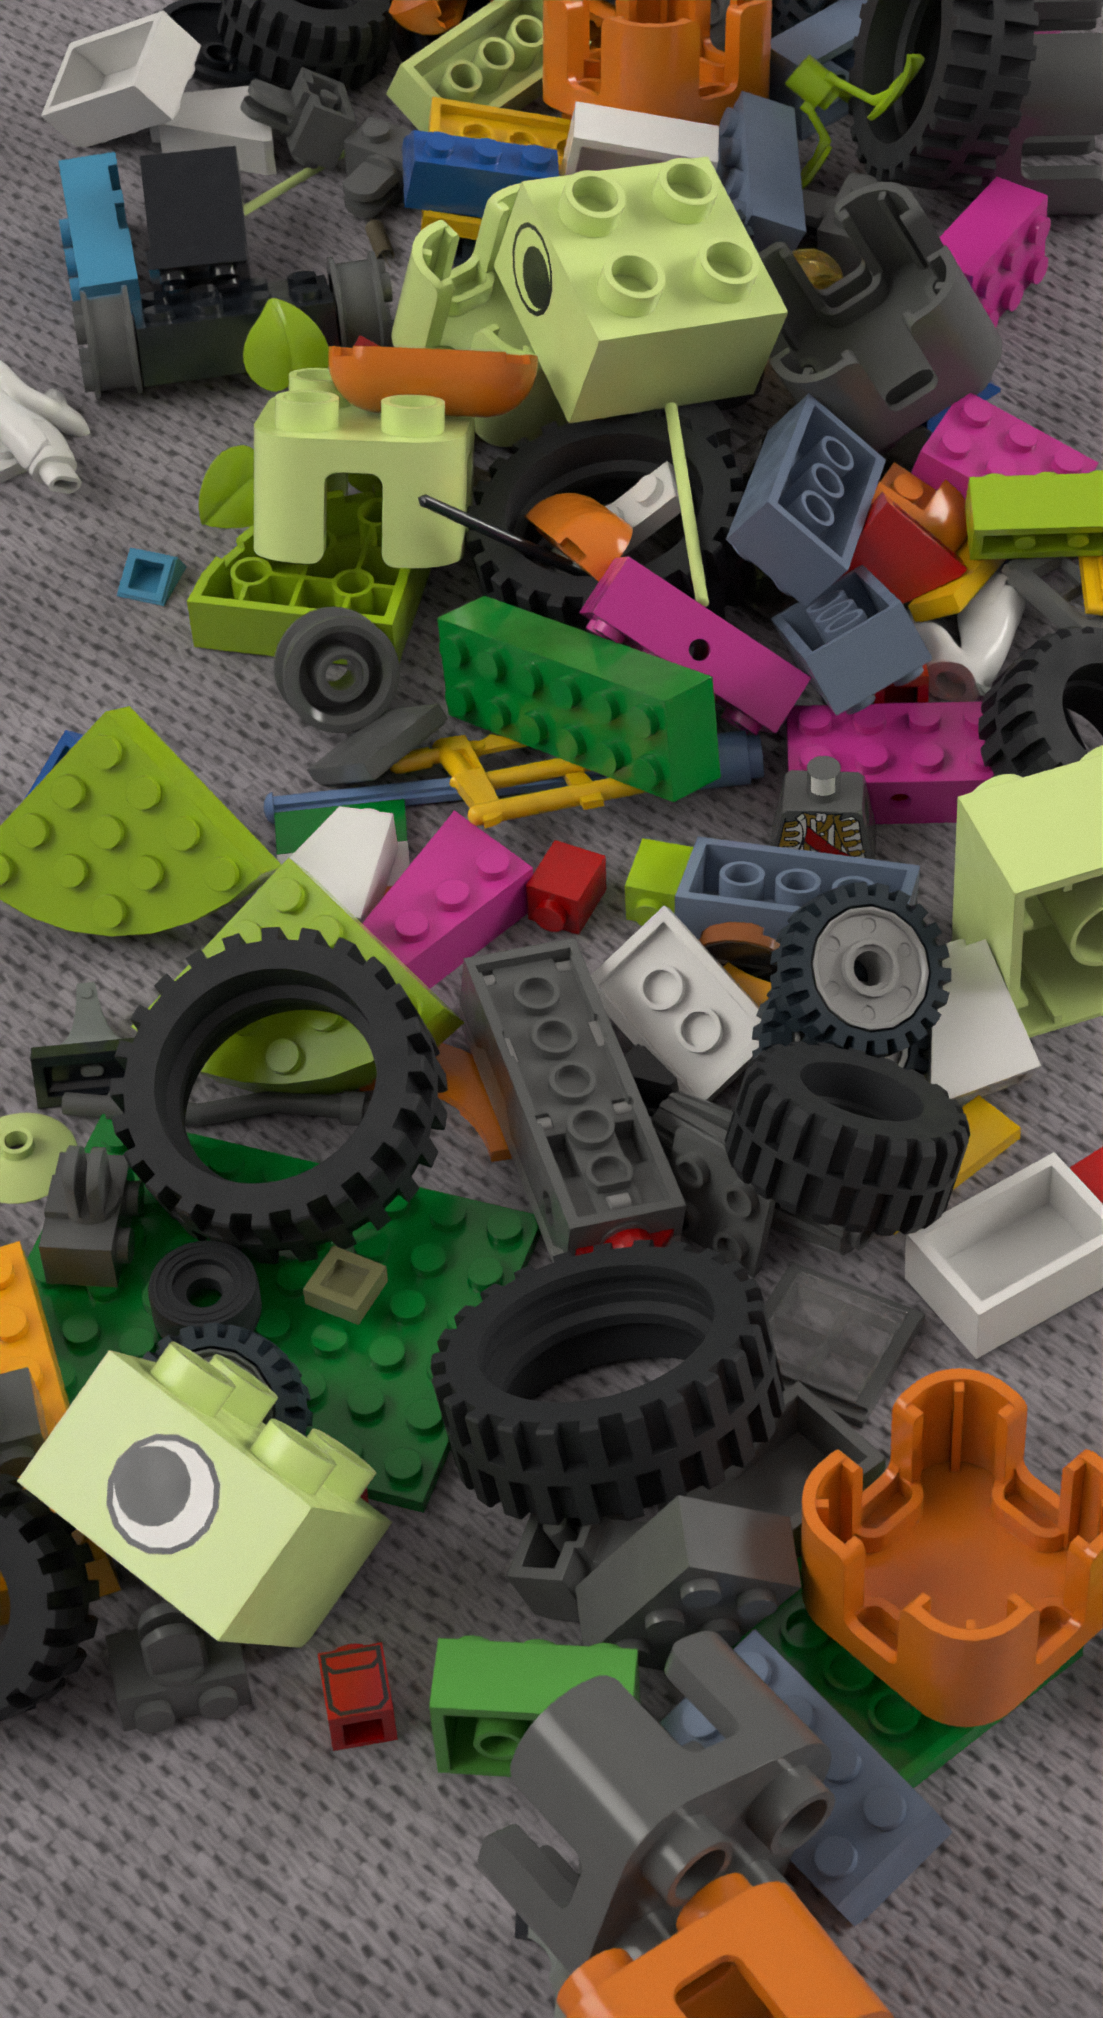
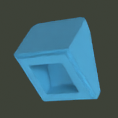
(150, 576)

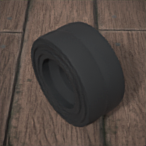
(201, 1267)

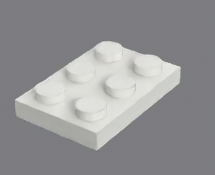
(679, 1005)

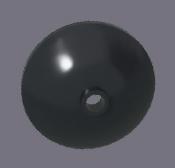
(213, 63)

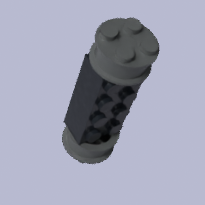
(207, 329)

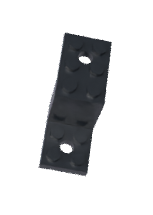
(195, 219)

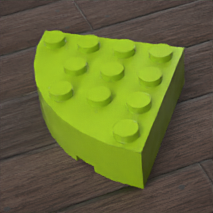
(252, 600)
(125, 839)
(309, 1047)

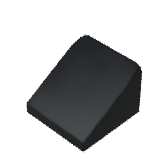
(650, 1075)

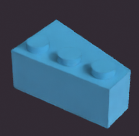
(96, 228)

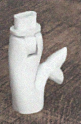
(32, 433)
(985, 635)

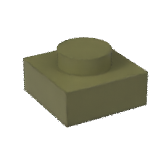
(345, 1285)

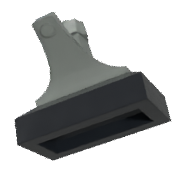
(83, 1060)

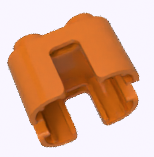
(656, 57)
(957, 1561)
(733, 1957)

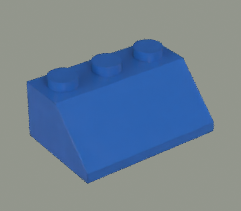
(464, 172)

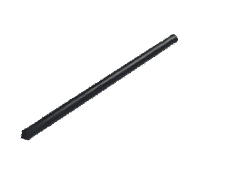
(501, 535)

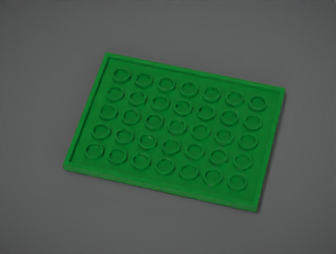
(363, 1380)

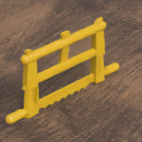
(479, 787)

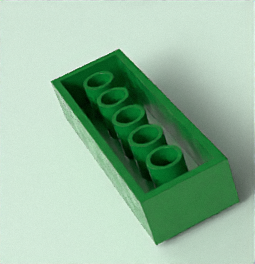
(580, 697)

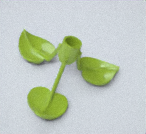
(821, 87)
(275, 346)

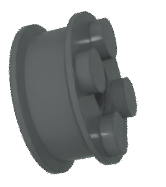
(308, 651)

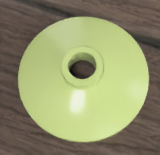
(29, 1170)

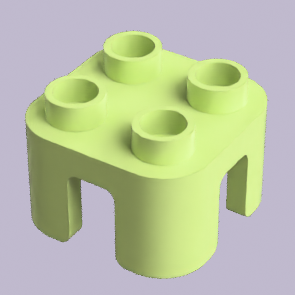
(472, 312)
(316, 437)

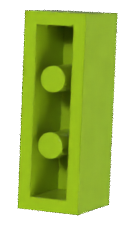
(1035, 515)

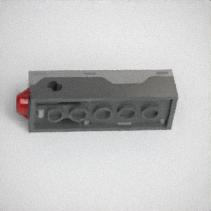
(567, 1101)

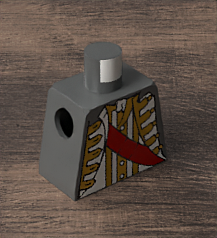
(825, 811)

